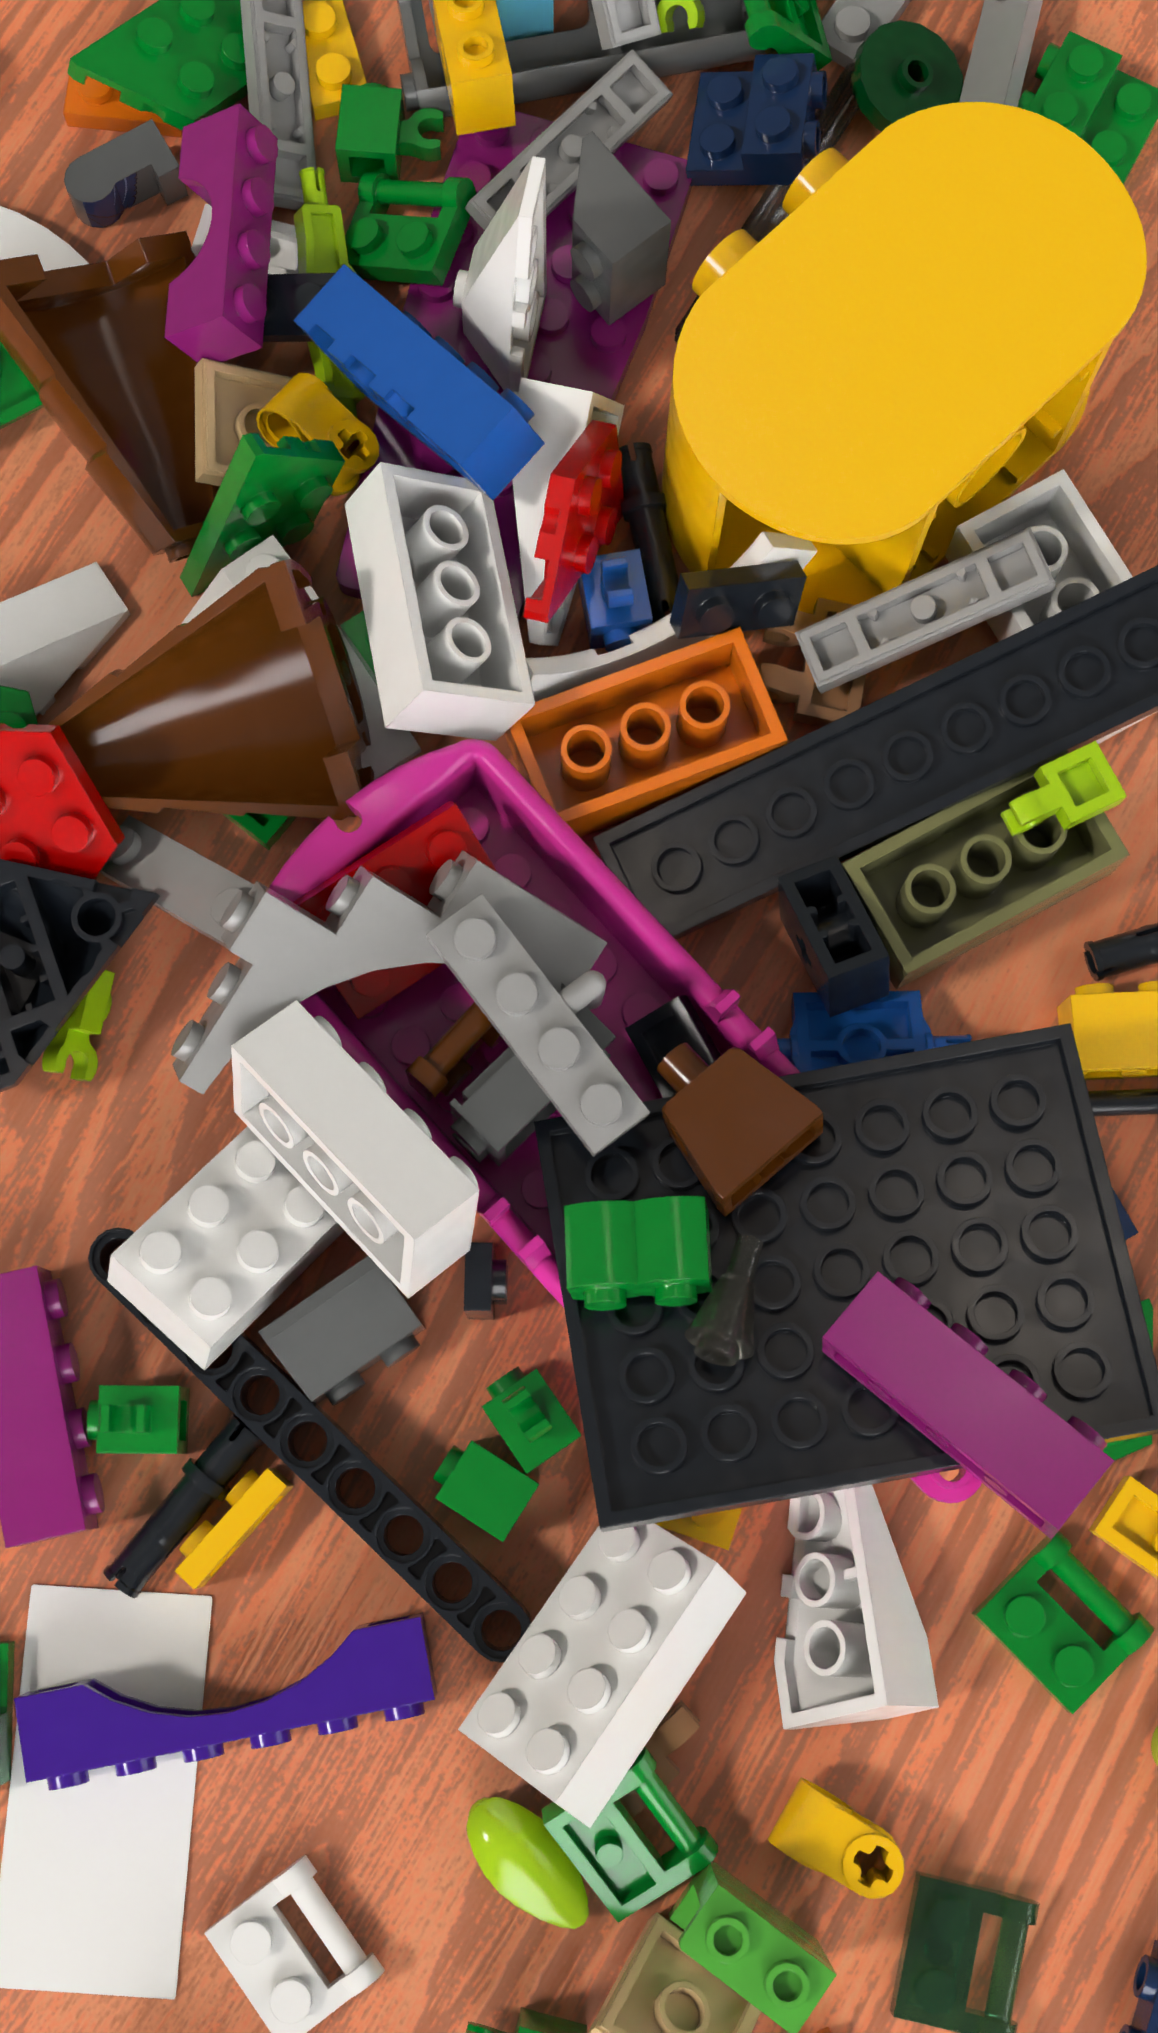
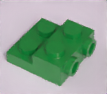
(1095, 100)

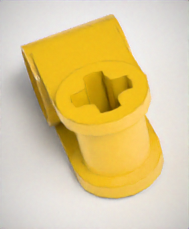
(310, 412)
(829, 1833)

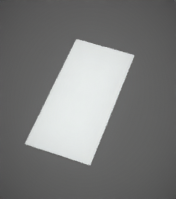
(103, 1865)

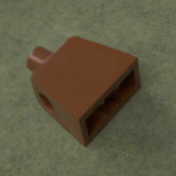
(734, 1121)

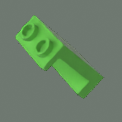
(752, 1947)

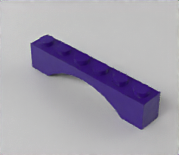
(95, 1726)

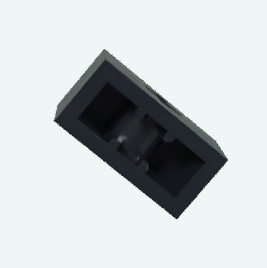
(833, 936)

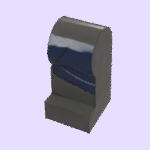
(123, 175)

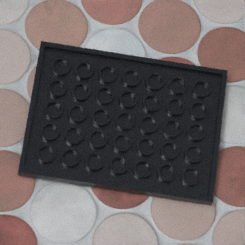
(933, 1167)

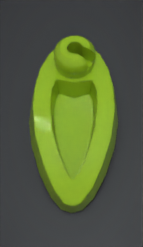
(526, 1862)

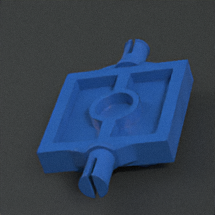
(865, 1033)

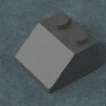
(616, 236)
(344, 1332)

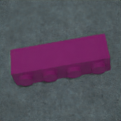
(967, 1403)
(41, 1430)

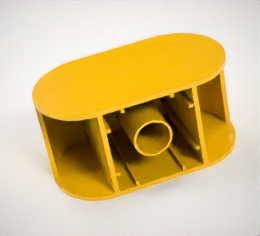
(898, 345)

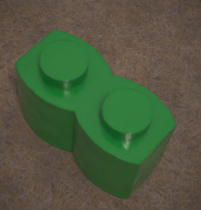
(638, 1250)

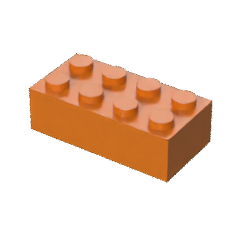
(647, 732)

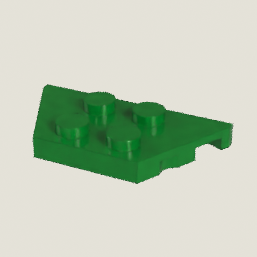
(172, 60)
(259, 497)

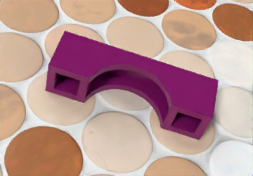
(221, 297)

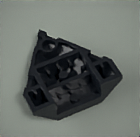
(53, 949)

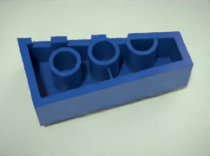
(422, 382)

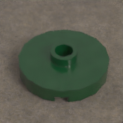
(903, 72)

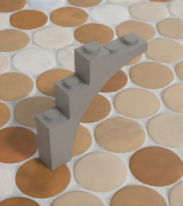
(370, 928)

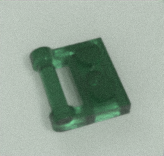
(941, 1955)

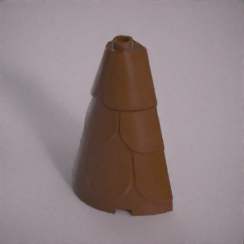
(113, 381)
(232, 711)

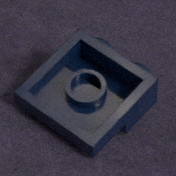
(757, 122)

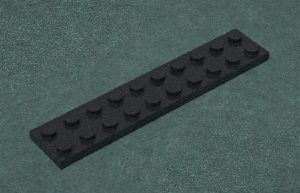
(895, 760)

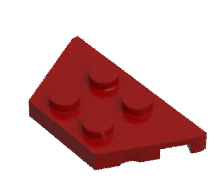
(578, 515)
(51, 805)

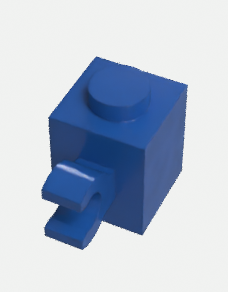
(615, 599)

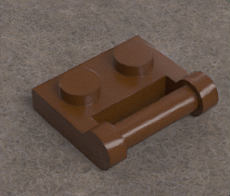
(446, 1063)

